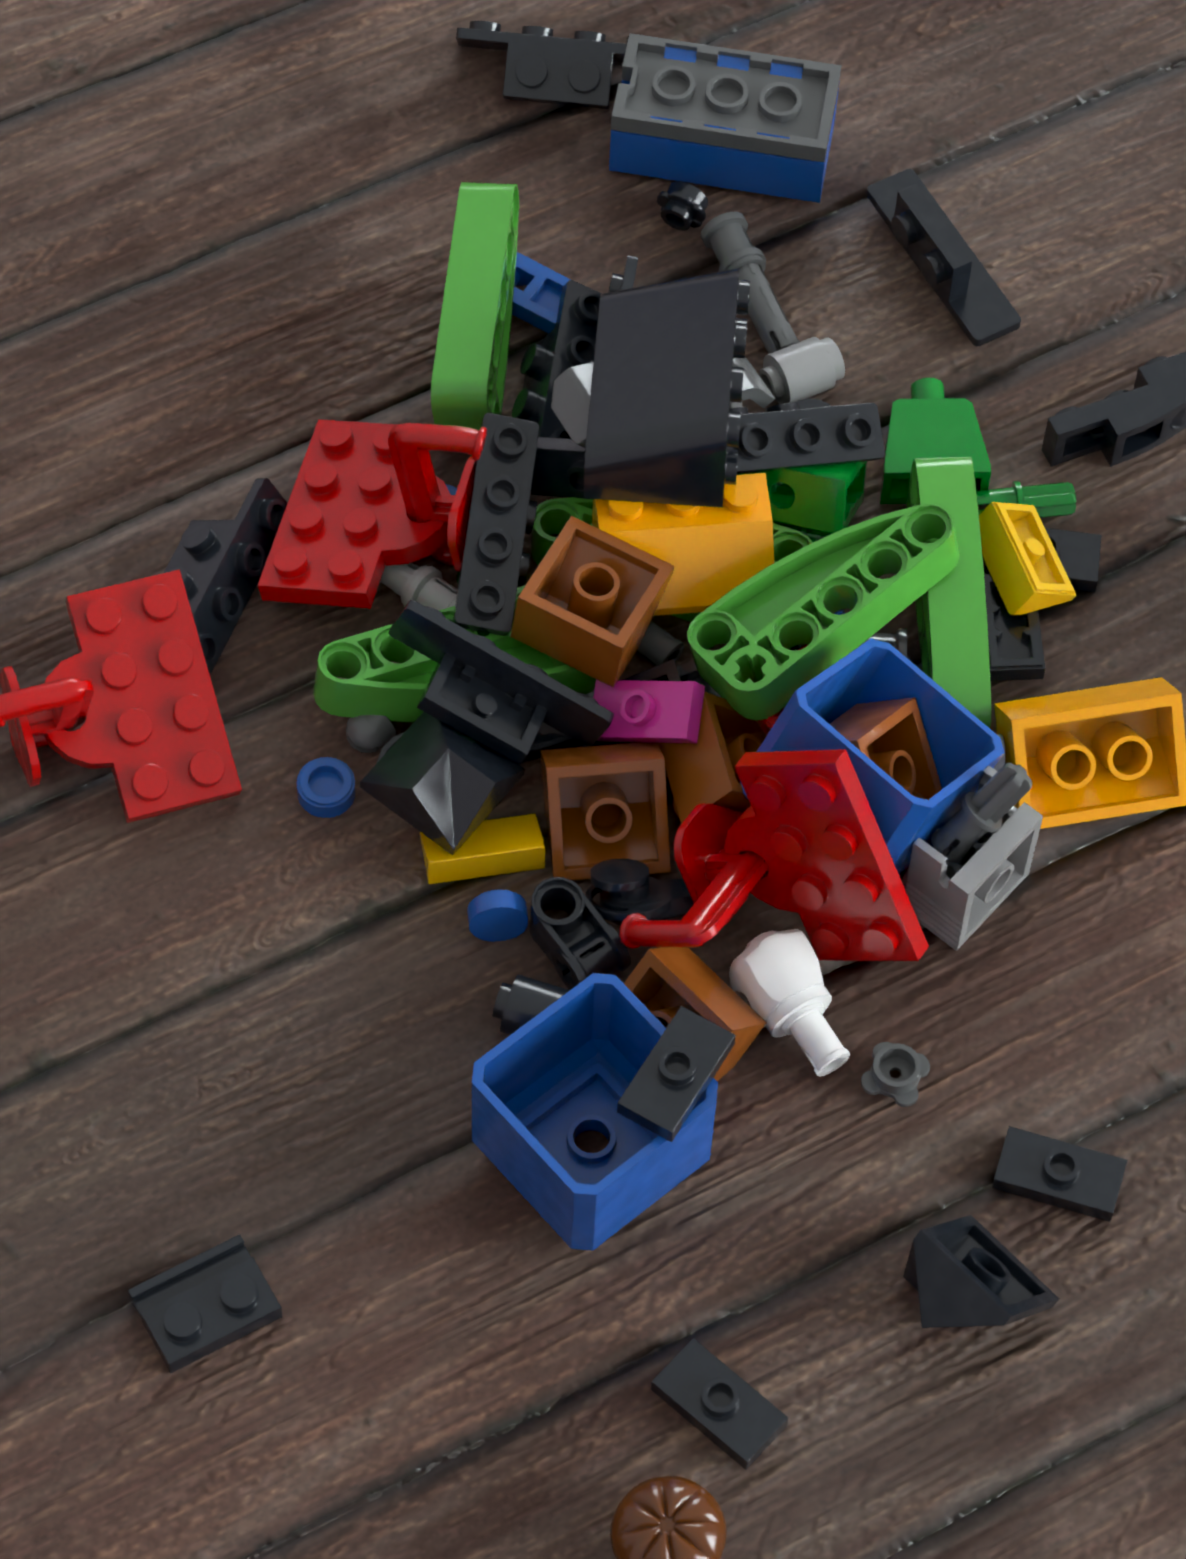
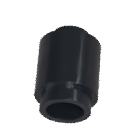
(523, 1001)

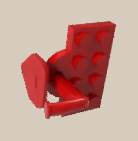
(366, 505)
(141, 699)
(800, 848)

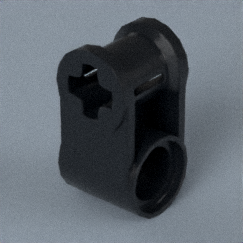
(577, 943)

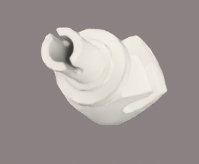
(788, 991)

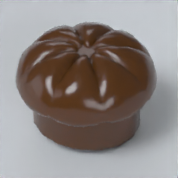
(668, 1521)

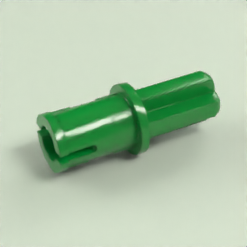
(1048, 499)

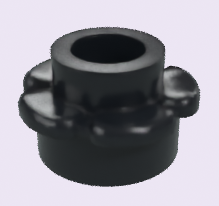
(682, 206)

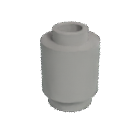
(803, 369)

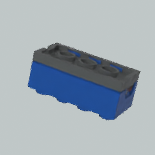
(724, 117)

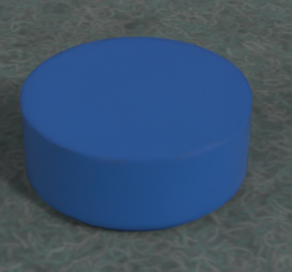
(326, 787)
(497, 915)

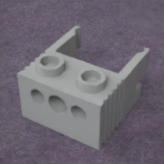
(960, 896)

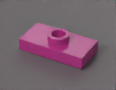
(652, 711)

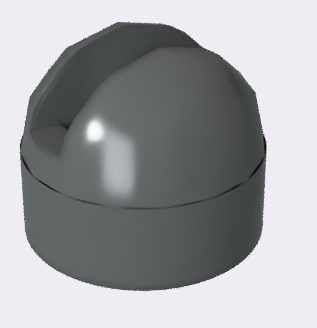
(369, 732)

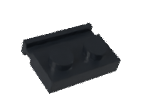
(205, 1303)

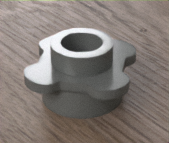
(897, 1057)

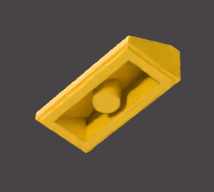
(1022, 558)
(491, 850)

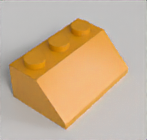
(707, 545)
(1098, 750)

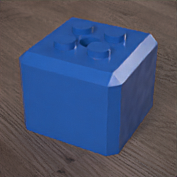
(957, 739)
(564, 1079)

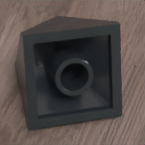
(441, 781)
(971, 1278)

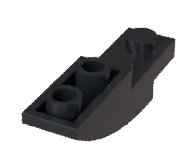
(1125, 420)

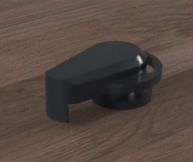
(628, 889)

